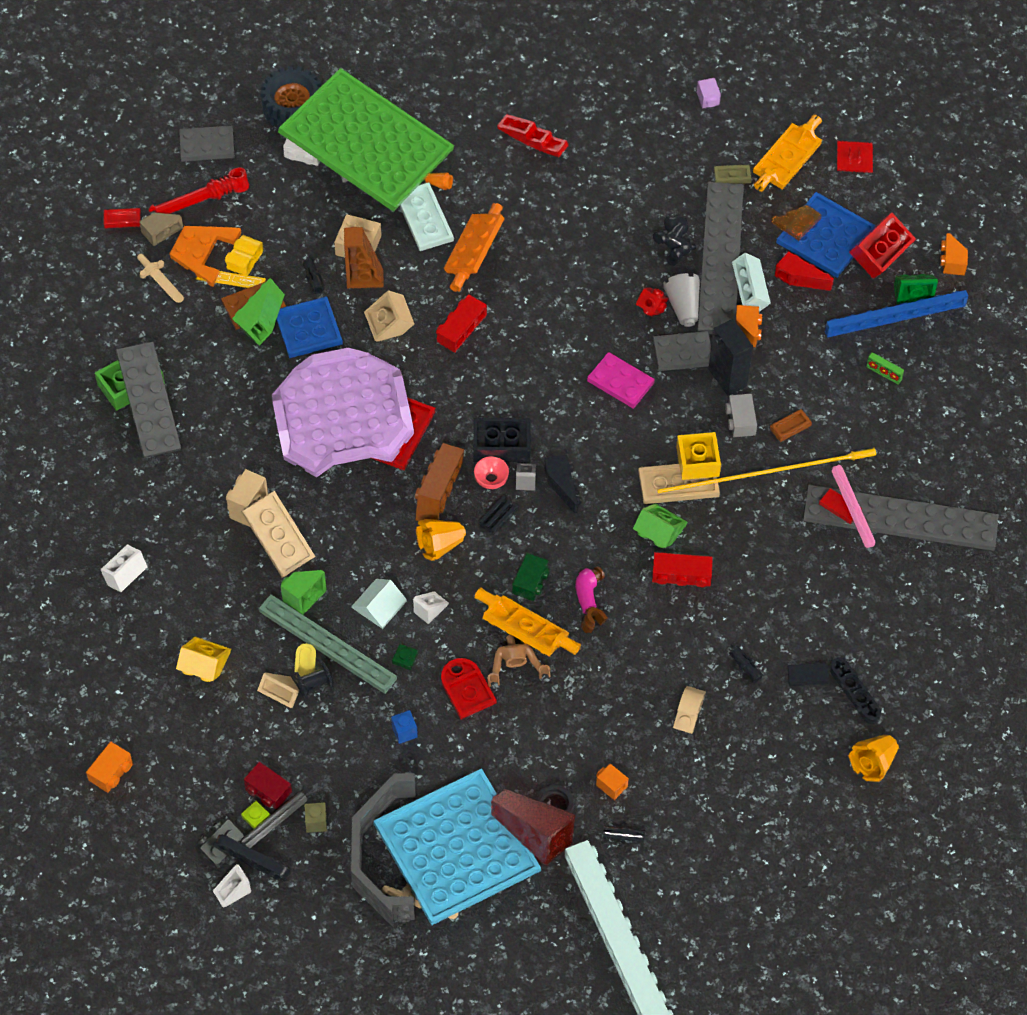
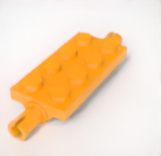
(788, 155)
(525, 624)

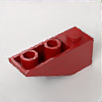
(800, 273)

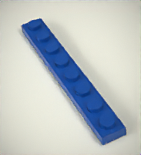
(896, 313)

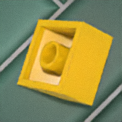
(202, 659)

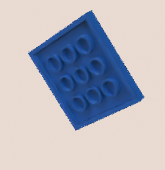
(830, 238)

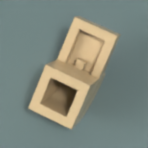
(688, 709)

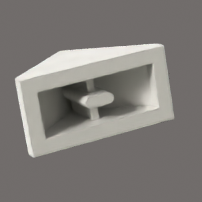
(429, 606)
(232, 887)

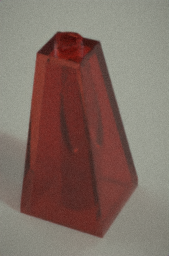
(538, 826)

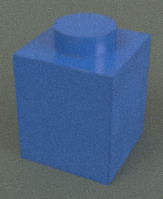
(404, 727)

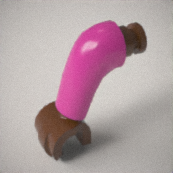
(585, 583)

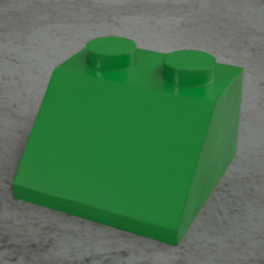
(914, 287)

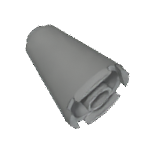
(684, 297)

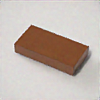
(790, 425)

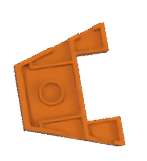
(195, 246)

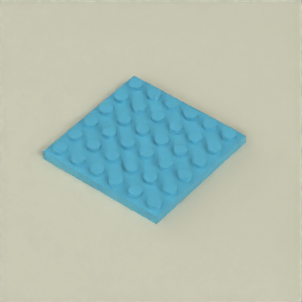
(454, 847)

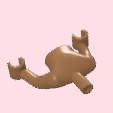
(515, 656)

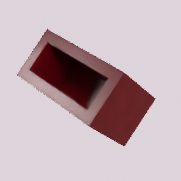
(267, 786)

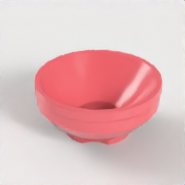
(494, 466)

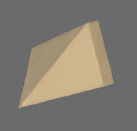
(279, 688)

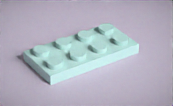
(426, 218)

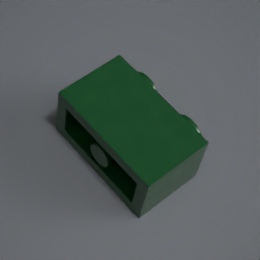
(530, 577)

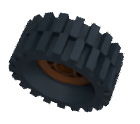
(286, 93)

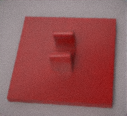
(854, 156)

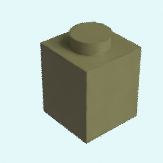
(315, 817)

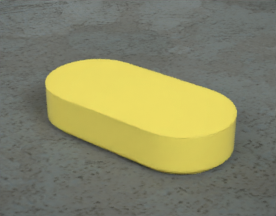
(305, 659)

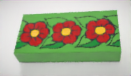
(885, 368)

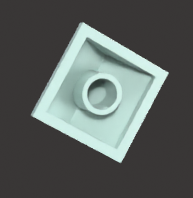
(380, 602)

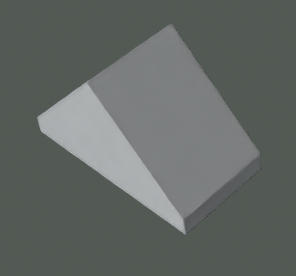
(525, 476)

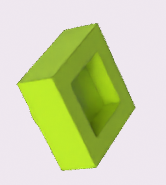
(255, 815)

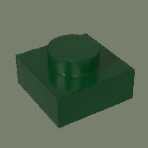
(405, 657)

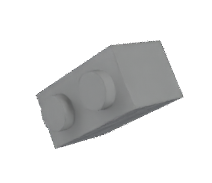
(742, 415)

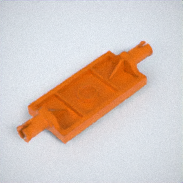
(473, 245)

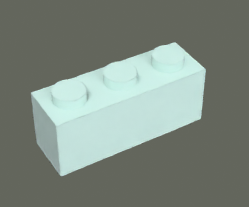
(751, 281)

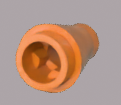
(440, 180)

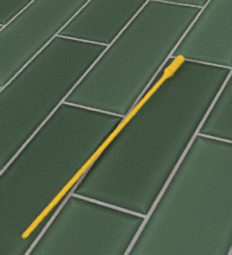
(853, 455)

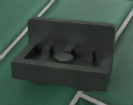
(206, 842)

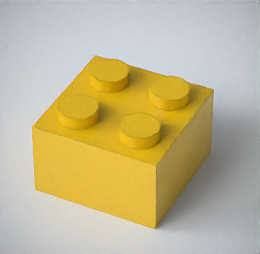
(698, 456)

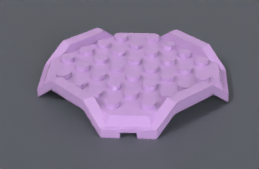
(341, 410)

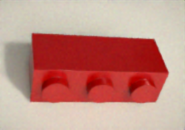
(461, 323)
(682, 569)

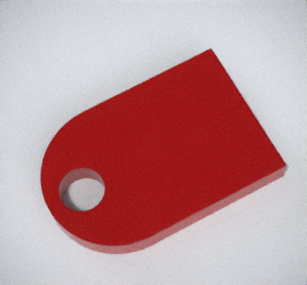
(466, 689)

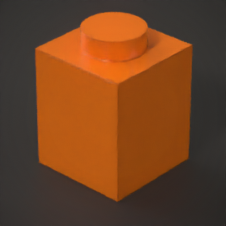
(611, 781)

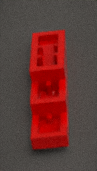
(529, 134)

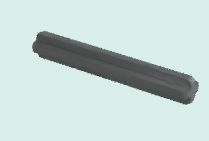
(274, 820)

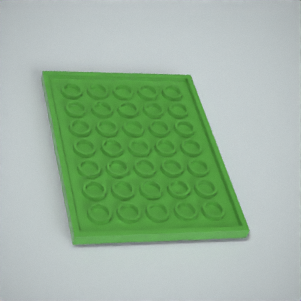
(366, 139)

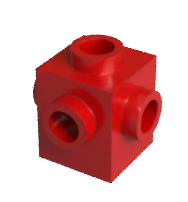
(652, 301)

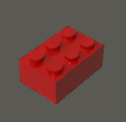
(882, 245)

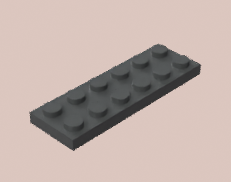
(148, 399)

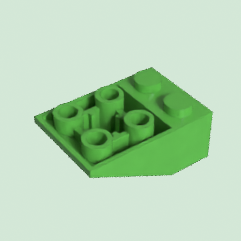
(260, 312)

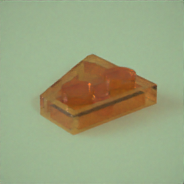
(797, 221)

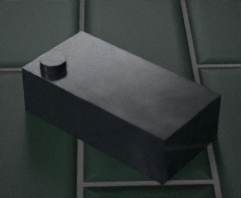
(730, 357)

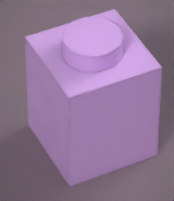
(708, 93)

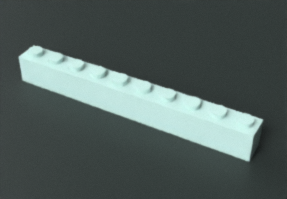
(615, 930)

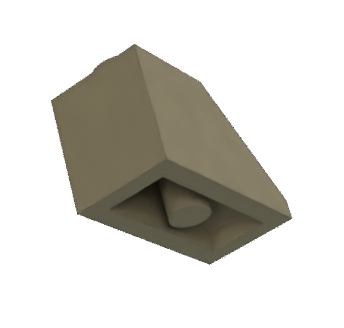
(160, 226)

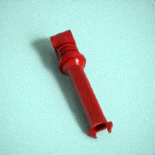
(215, 189)

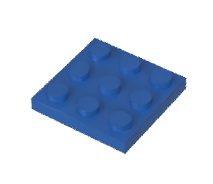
(308, 327)

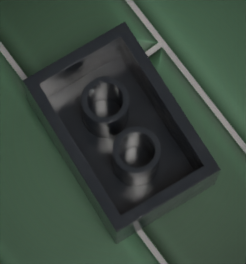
(502, 438)

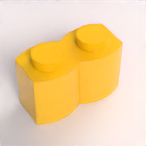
(244, 255)

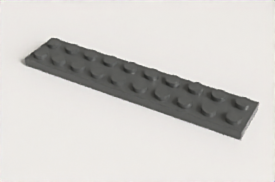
(720, 249)
(911, 519)

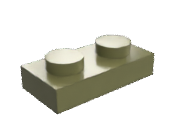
(732, 174)

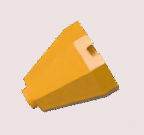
(438, 537)
(873, 757)

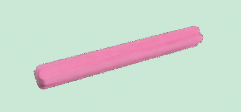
(853, 506)

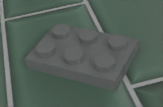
(207, 143)
(682, 350)

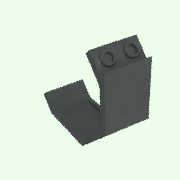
(390, 908)

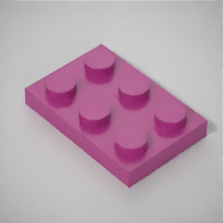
(620, 380)

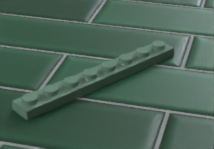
(328, 644)

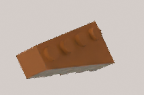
(361, 261)
(438, 482)

